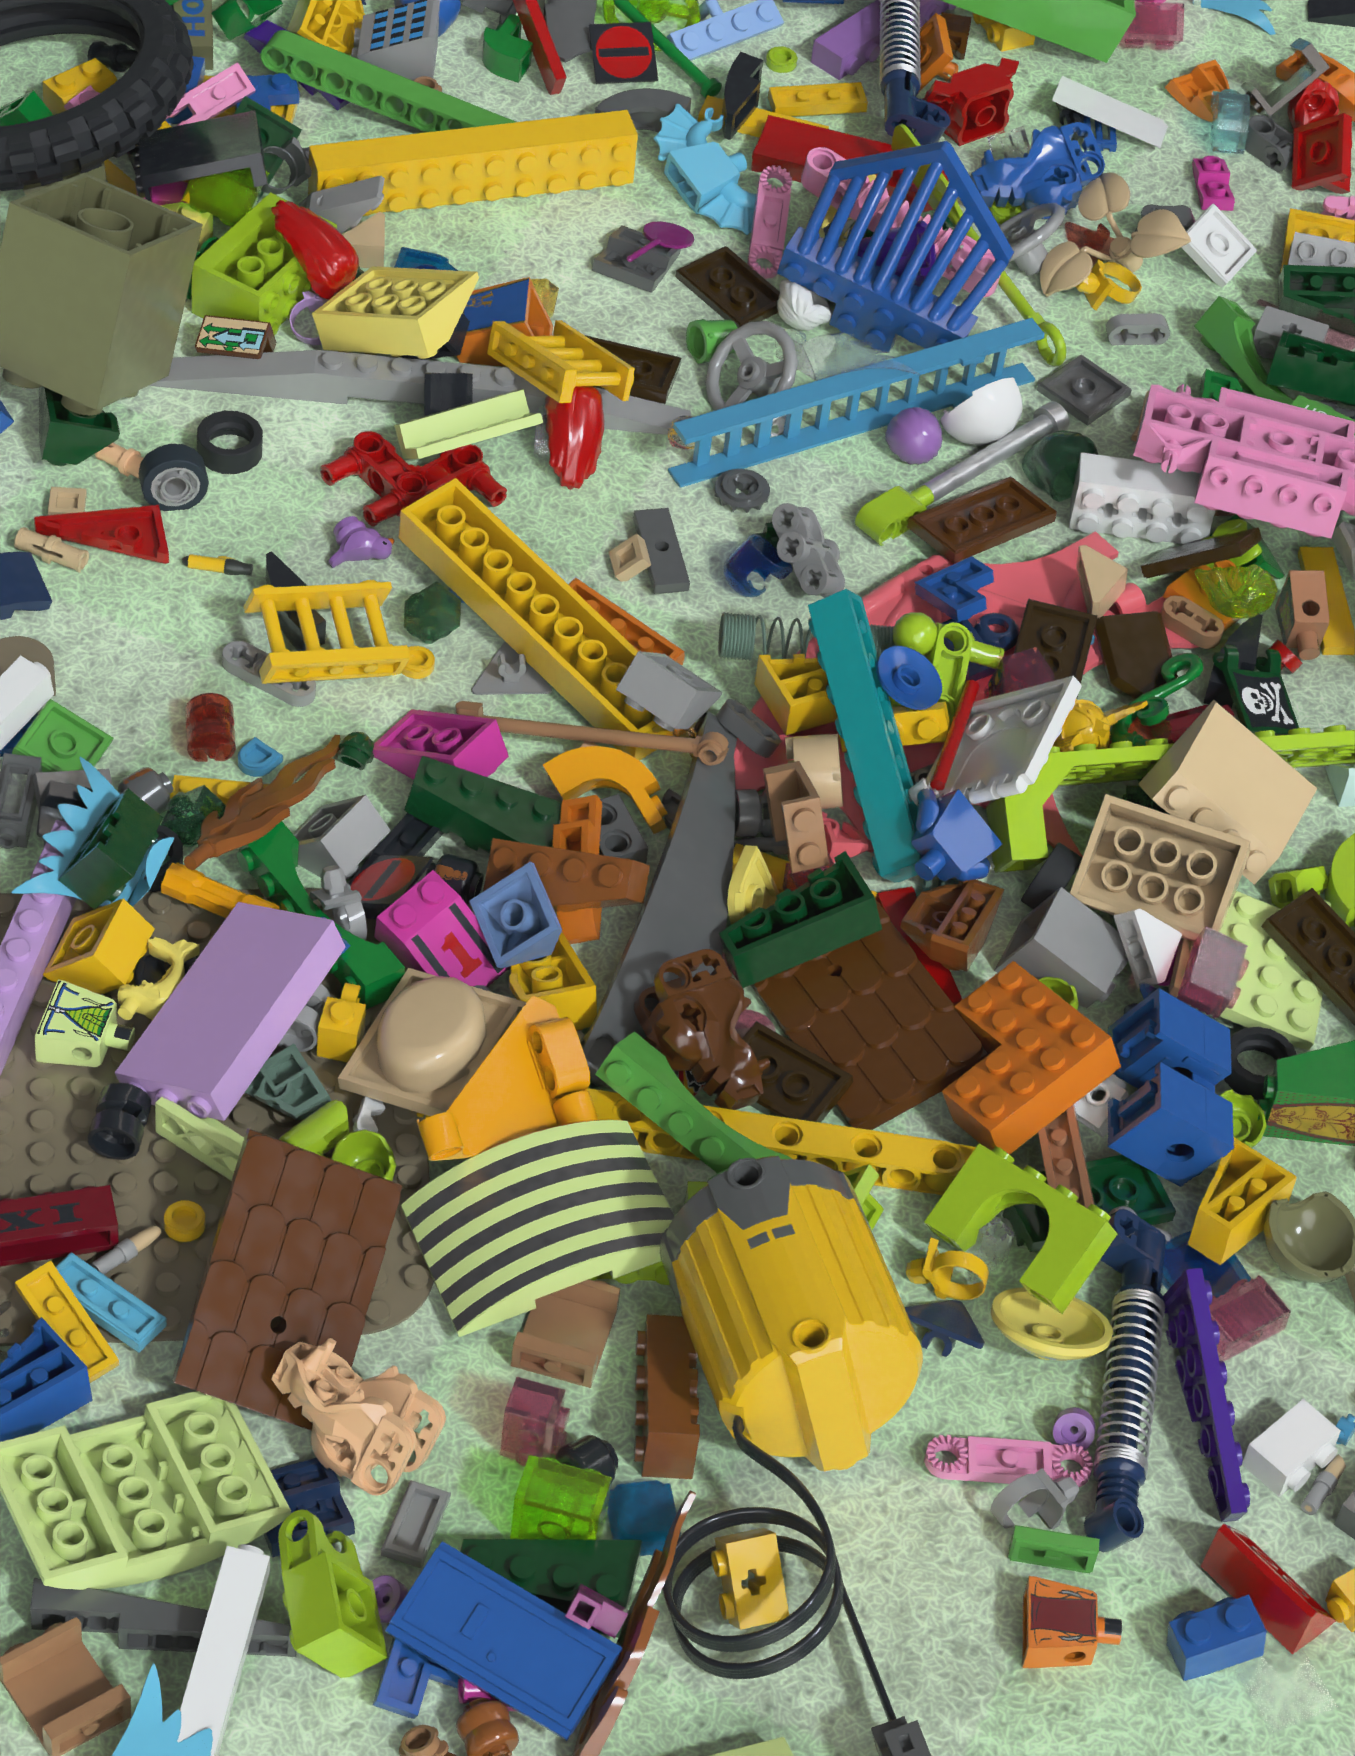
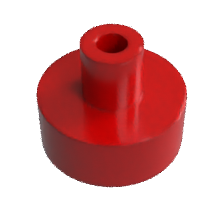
(1288, 658)

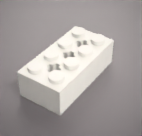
(1137, 501)

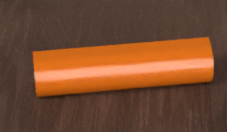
(632, 629)

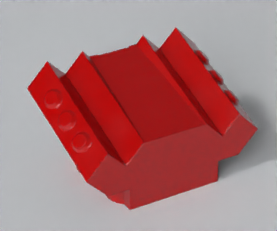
(975, 100)

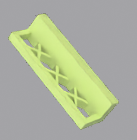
(465, 425)
(200, 1137)

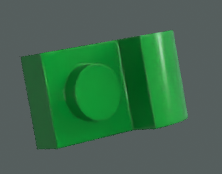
(505, 51)

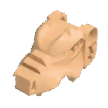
(358, 1418)

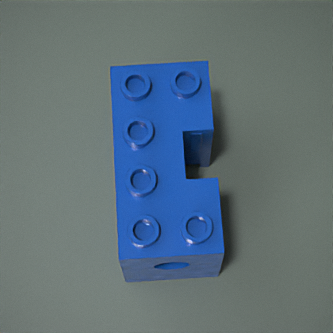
(1175, 1061)

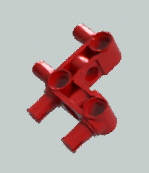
(403, 484)

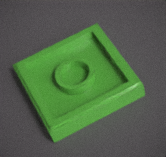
(61, 739)

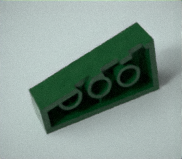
(1313, 368)
(480, 807)
(802, 924)

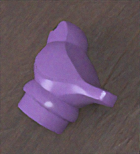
(358, 542)

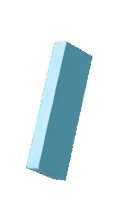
(111, 1304)

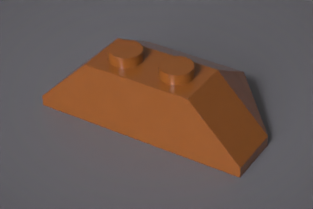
(953, 921)

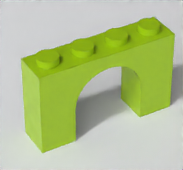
(991, 1184)

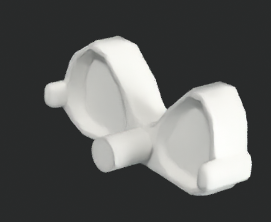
(368, 1108)

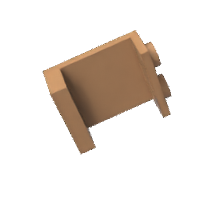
(796, 815)
(568, 1332)
(62, 1689)

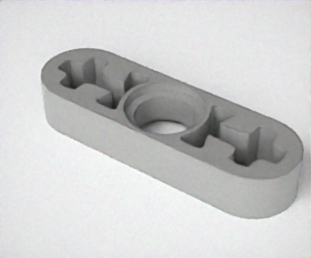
(255, 657)

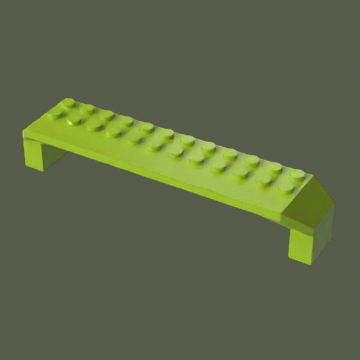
(1020, 817)

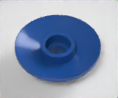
(908, 677)

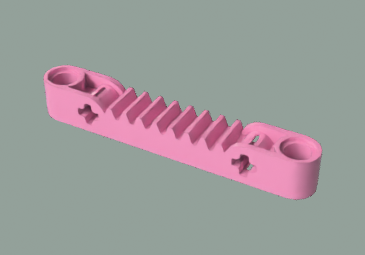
(814, 176)

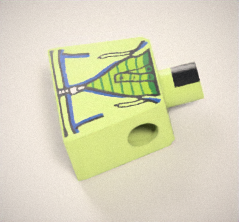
(79, 1028)

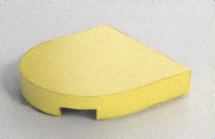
(750, 885)

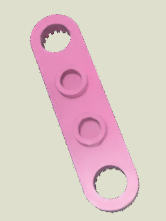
(770, 221)
(1004, 1459)

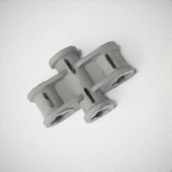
(804, 545)

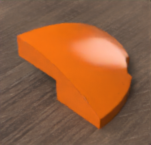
(1200, 84)

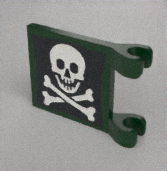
(1258, 696)

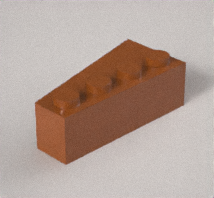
(572, 877)
(669, 1399)

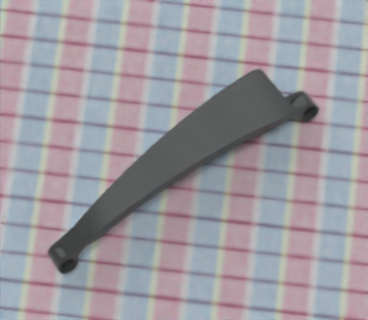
(684, 901)

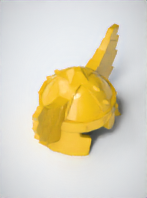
(1090, 725)

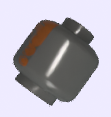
(149, 786)

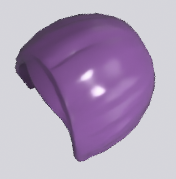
(914, 435)

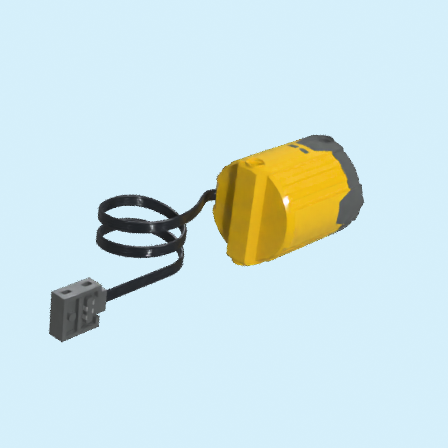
(801, 1362)

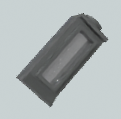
(17, 799)

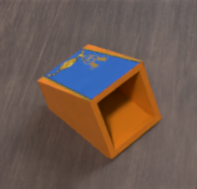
(510, 302)

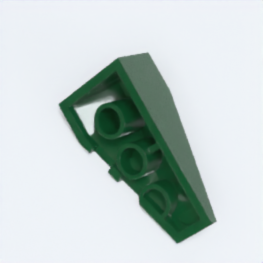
(71, 436)

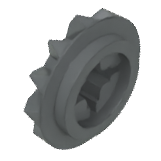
(742, 479)

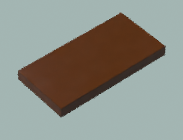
(981, 519)

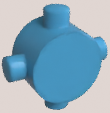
(1347, 1428)

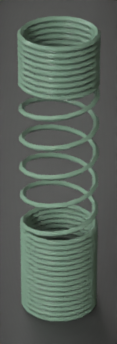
(739, 631)

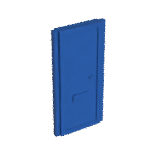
(504, 1640)

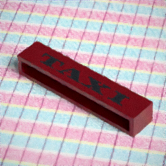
(57, 1225)

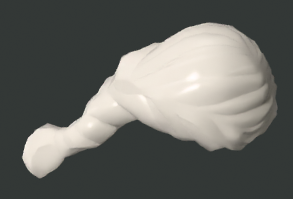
(802, 307)

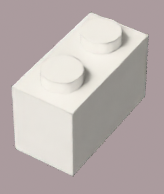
(1292, 1448)

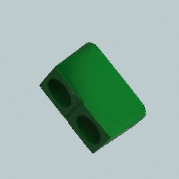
(233, 20)

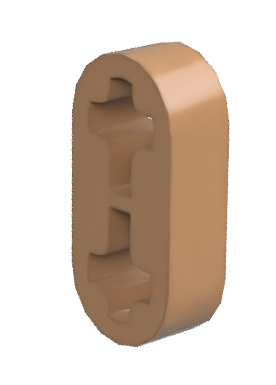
(1192, 622)

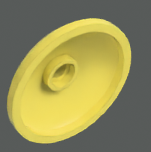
(1047, 1333)

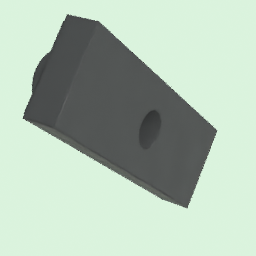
(667, 566)

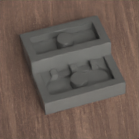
(644, 271)

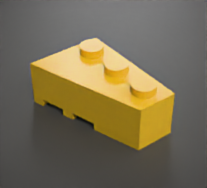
(795, 692)

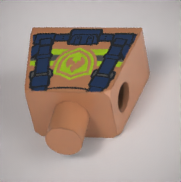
(1303, 625)

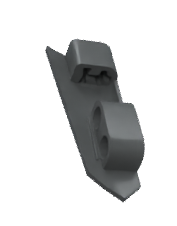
(569, 26)

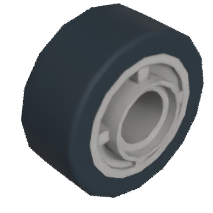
(173, 477)

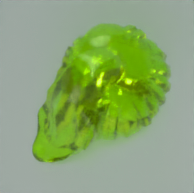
(1238, 590)

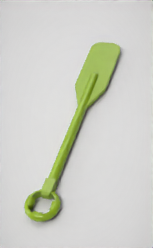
(903, 139)

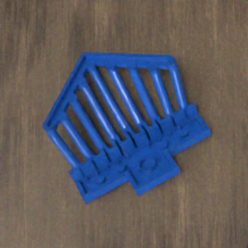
(872, 298)

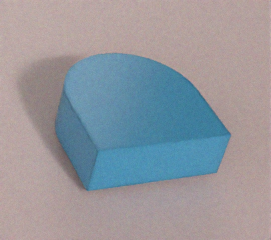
(258, 758)

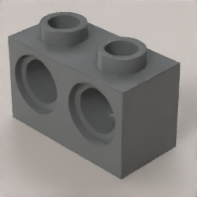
(619, 833)

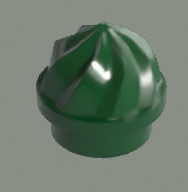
(356, 750)

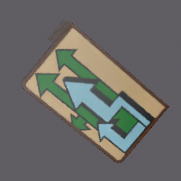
(235, 337)

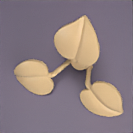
(1156, 235)

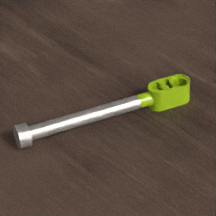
(889, 513)

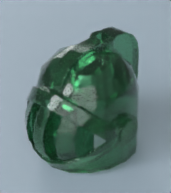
(1055, 461)

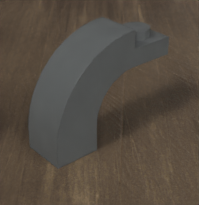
(645, 106)

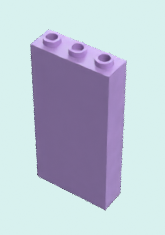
(232, 1009)

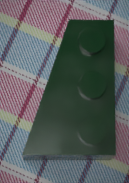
(112, 850)

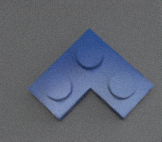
(273, 90)
(956, 588)
(406, 1680)

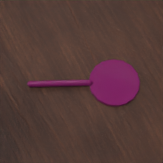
(665, 235)

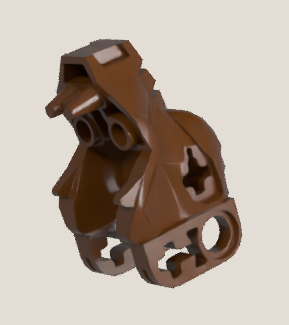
(698, 1030)

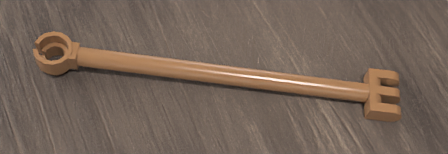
(699, 746)

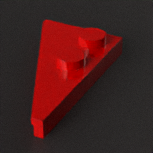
(123, 530)

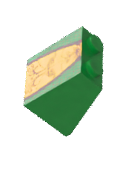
(1312, 1096)

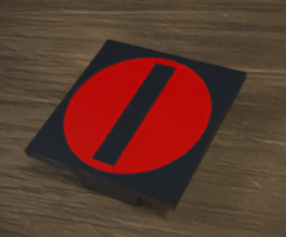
(623, 52)
(386, 879)

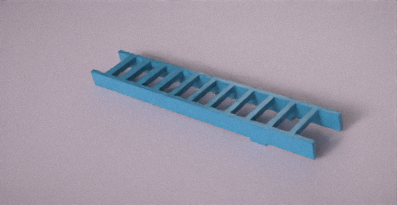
(791, 402)

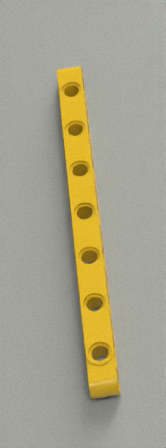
(899, 1159)

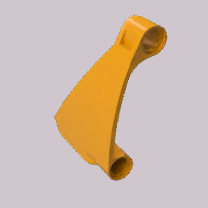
(523, 1086)

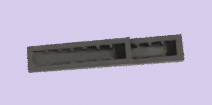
(143, 1621)

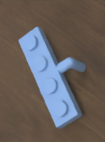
(725, 28)

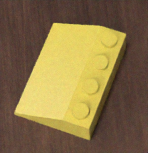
(395, 311)

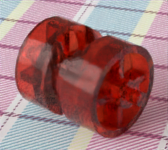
(210, 727)

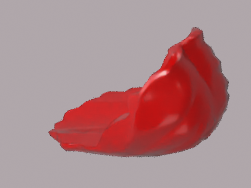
(1313, 104)
(318, 247)
(575, 435)

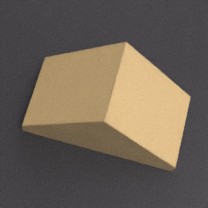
(369, 241)
(1100, 580)

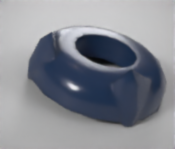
(1003, 640)

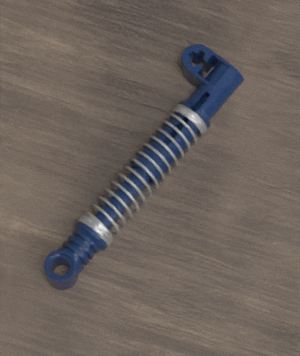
(901, 74)
(1137, 1311)

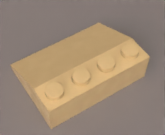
(1231, 784)
(1160, 866)

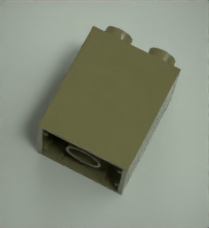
(92, 291)

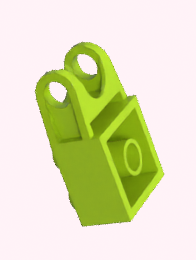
(329, 1599)

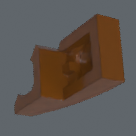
(958, 30)

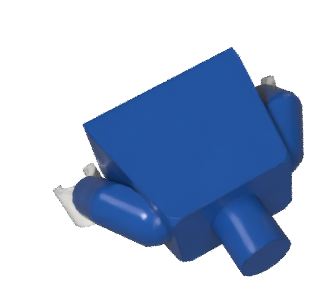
(950, 836)

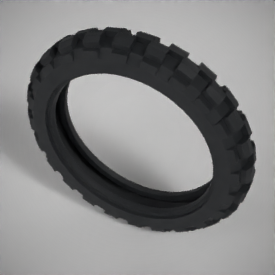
(117, 117)

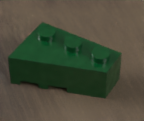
(1319, 294)

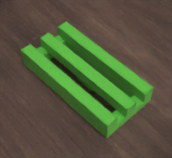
(1053, 1549)

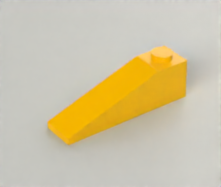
(559, 981)

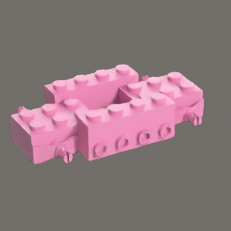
(1254, 456)

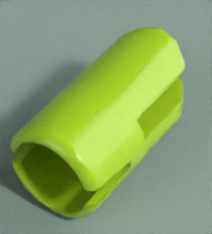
(320, 1129)

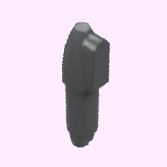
(765, 844)

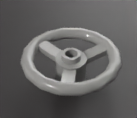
(1026, 241)
(754, 373)

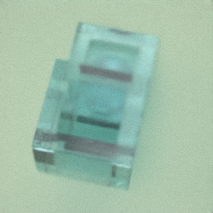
(1229, 121)

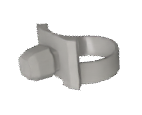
(342, 900)
(1043, 1496)

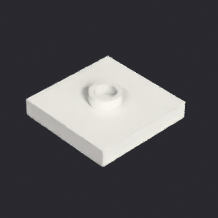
(1218, 246)

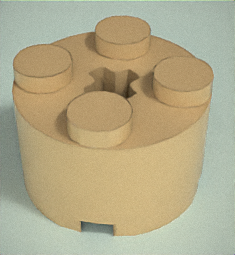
(821, 762)

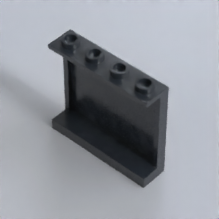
(200, 151)

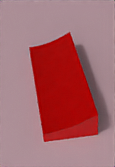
(789, 142)

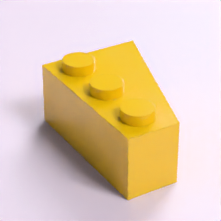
(1238, 1202)

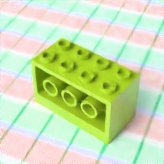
(250, 271)

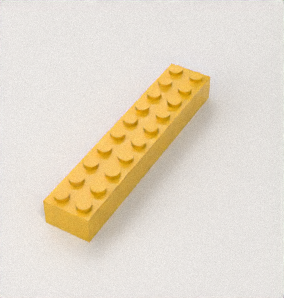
(484, 161)
(527, 606)

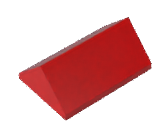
(1279, 1600)

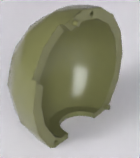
(1311, 1237)

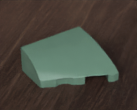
(289, 1085)

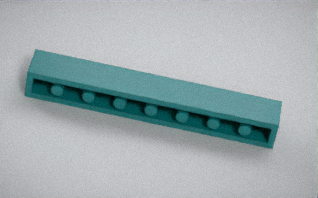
(868, 731)

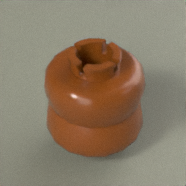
(487, 1729)

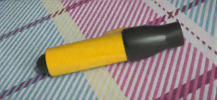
(220, 564)

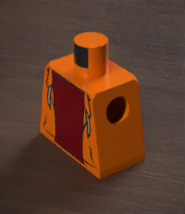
(1063, 1625)

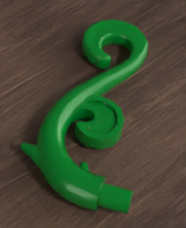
(1157, 706)

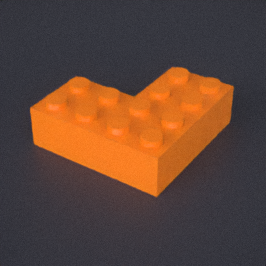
(1036, 1064)

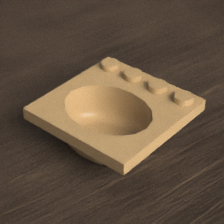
(427, 1042)

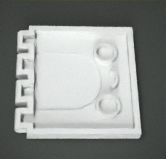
(1009, 740)

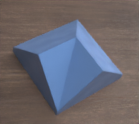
(517, 918)

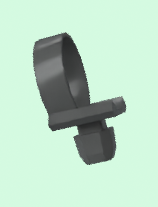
(298, 162)

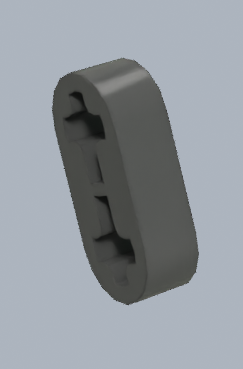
(748, 728)

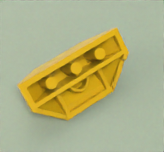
(328, 22)

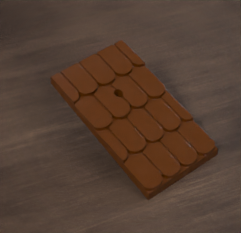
(877, 1019)
(291, 1243)

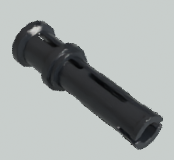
(116, 56)

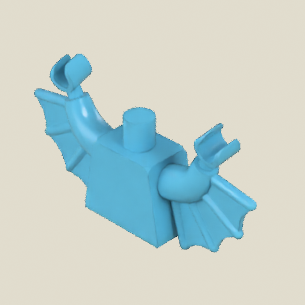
(703, 170)

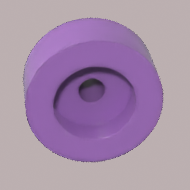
(1074, 1427)
(389, 1596)

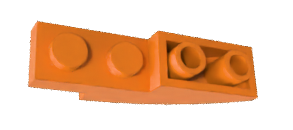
(1337, 75)
(580, 832)

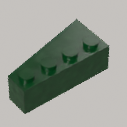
(558, 1566)

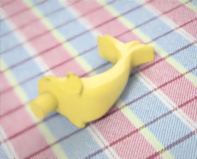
(150, 997)

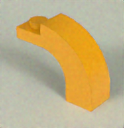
(607, 767)

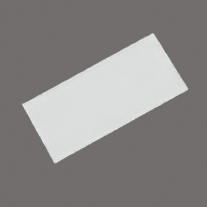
(1110, 111)

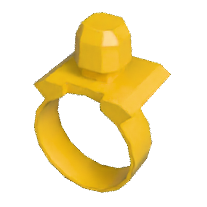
(1098, 287)
(938, 1271)

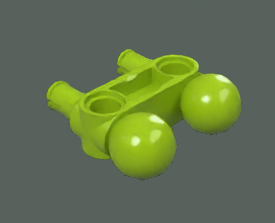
(926, 637)

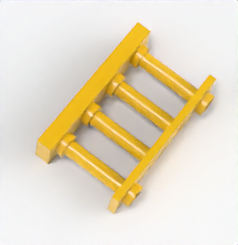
(560, 361)
(316, 661)

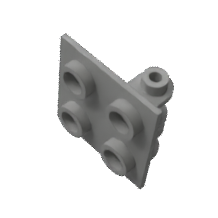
(1321, 251)

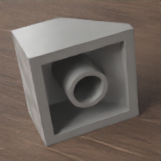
(666, 690)
(340, 835)

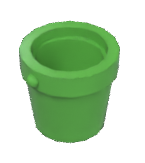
(705, 336)

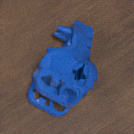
(1048, 174)

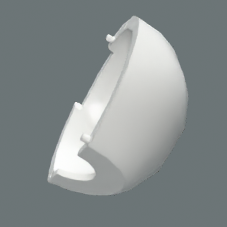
(986, 414)

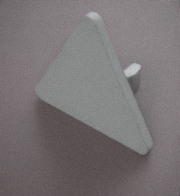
(510, 675)

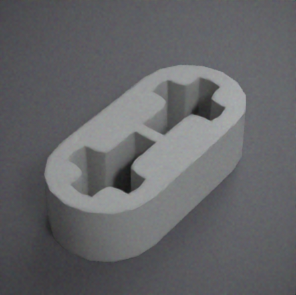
(1137, 329)

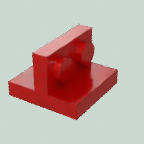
(1323, 154)

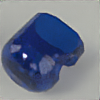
(754, 556)

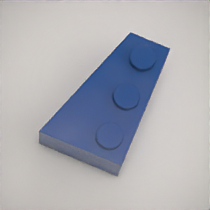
(40, 1383)

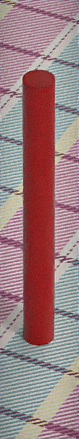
(954, 735)

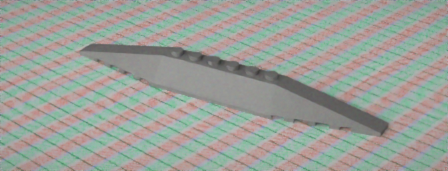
(340, 375)

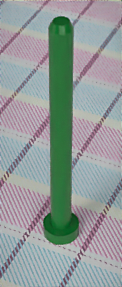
(708, 86)

